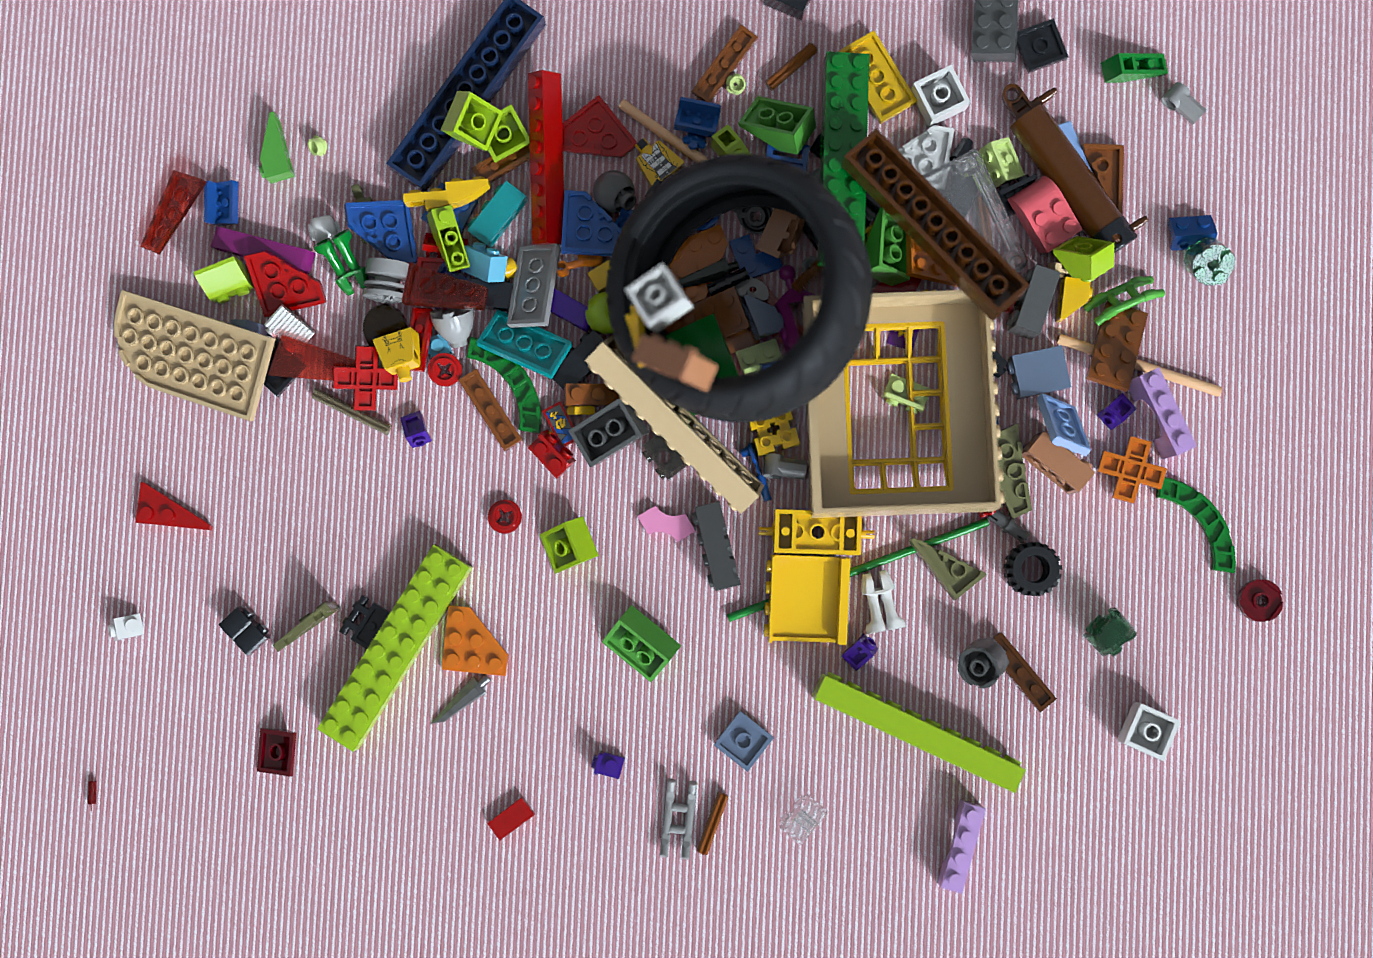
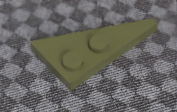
(951, 573)
(307, 623)

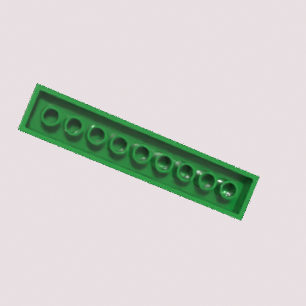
(842, 128)

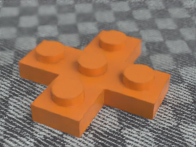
(1131, 469)

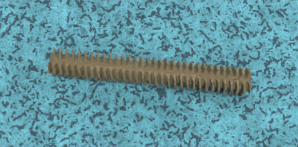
(346, 409)

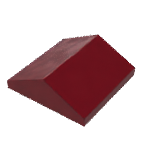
(276, 751)

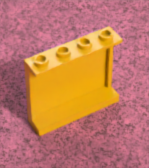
(807, 598)

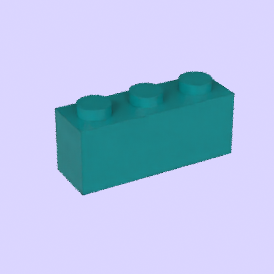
(497, 214)

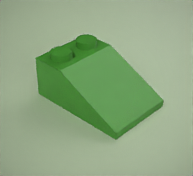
(779, 123)
(887, 250)

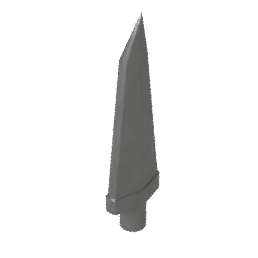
(469, 693)

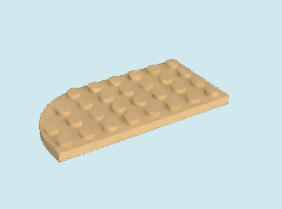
(192, 354)

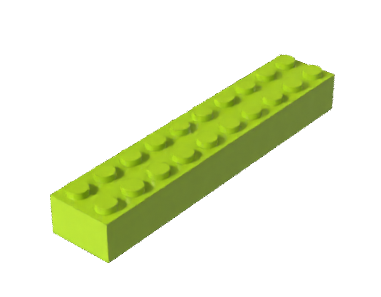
(395, 648)
(922, 734)

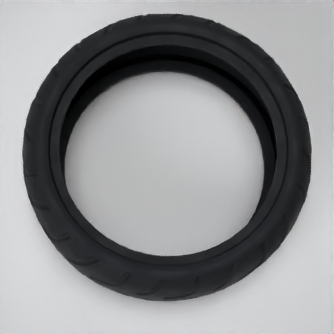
(710, 189)

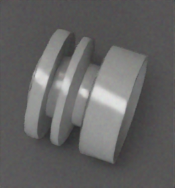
(387, 279)

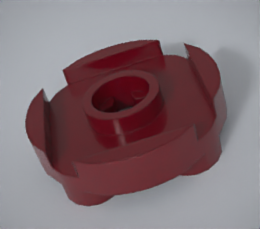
(1272, 597)

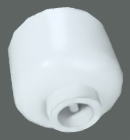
(323, 228)

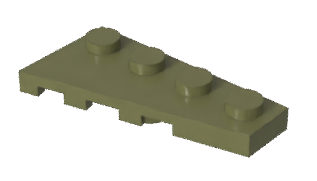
(1014, 479)

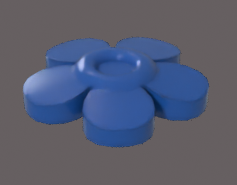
(694, 141)

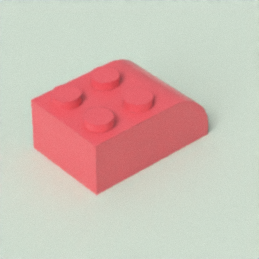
(1044, 214)

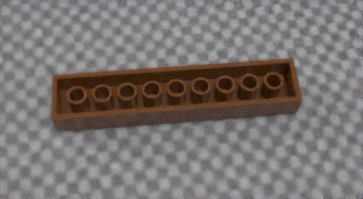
(934, 224)

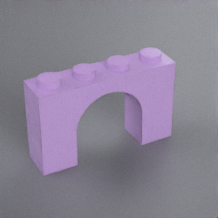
(1175, 434)

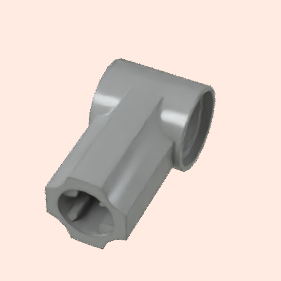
(1180, 100)
(777, 467)

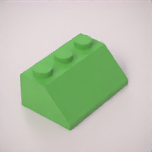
(641, 643)

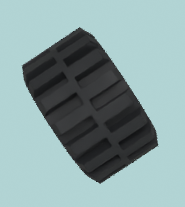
(1050, 569)

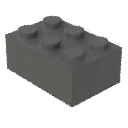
(995, 30)
(1034, 304)
(608, 432)

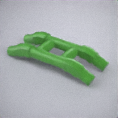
(1117, 306)

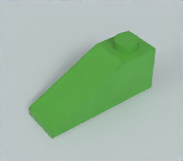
(274, 154)

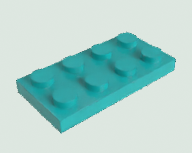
(525, 346)

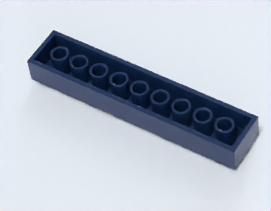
(479, 71)

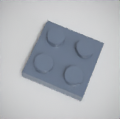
(743, 741)

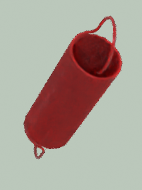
(92, 792)

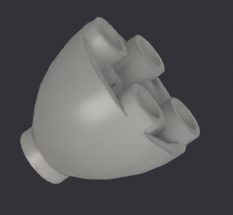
(453, 325)

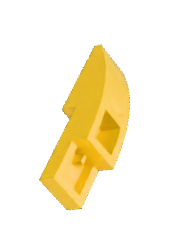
(457, 193)

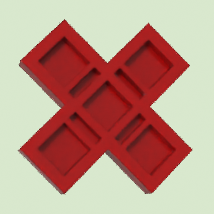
(364, 378)

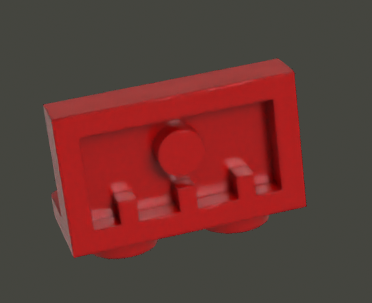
(552, 453)

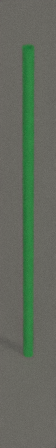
(878, 562)

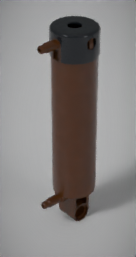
(1064, 166)

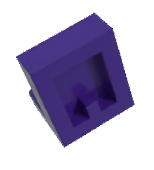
(1116, 411)
(415, 429)
(860, 652)
(607, 764)

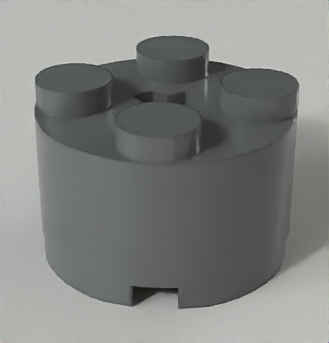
(982, 662)

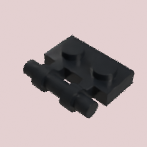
(369, 625)

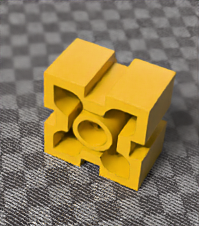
(784, 436)

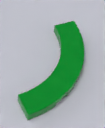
(519, 382)
(1209, 519)

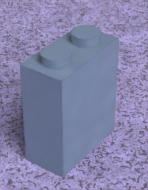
(1038, 372)

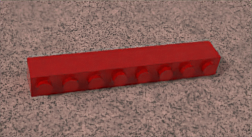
(546, 156)

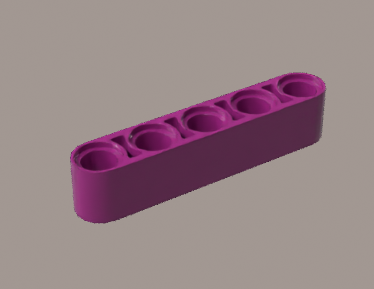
(243, 244)

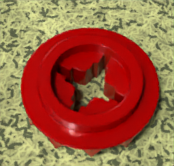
(445, 379)
(494, 516)

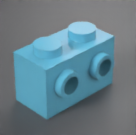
(485, 263)

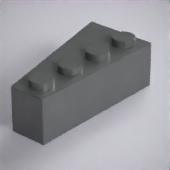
(716, 546)

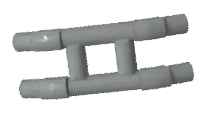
(668, 828)

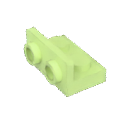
(1001, 161)
(751, 357)
(896, 393)

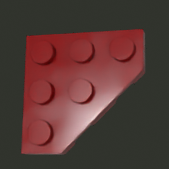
(596, 132)
(282, 283)

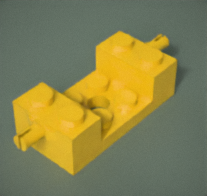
(793, 533)

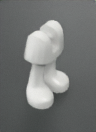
(877, 624)

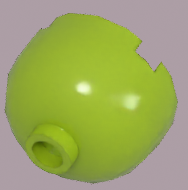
(598, 315)

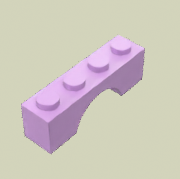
(966, 832)

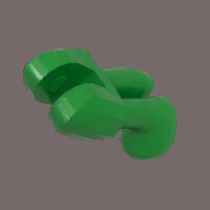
(327, 249)

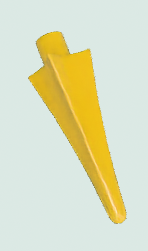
(636, 325)

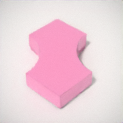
(676, 526)

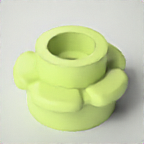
(740, 84)
(317, 146)

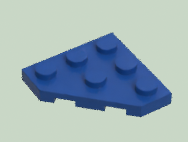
(586, 226)
(385, 227)

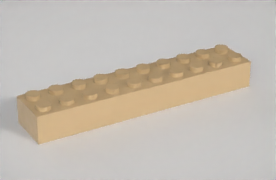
(679, 429)

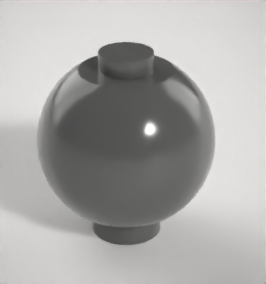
(614, 191)

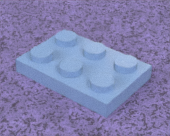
(1063, 424)

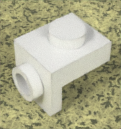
(125, 627)

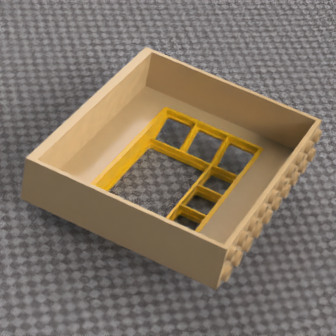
(965, 423)

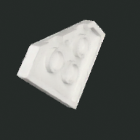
(929, 148)

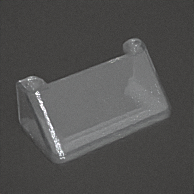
(973, 194)

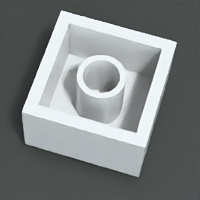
(940, 96)
(659, 298)
(1148, 731)

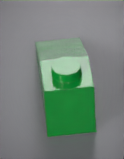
(1133, 66)

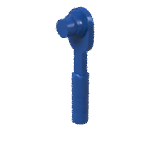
(749, 451)

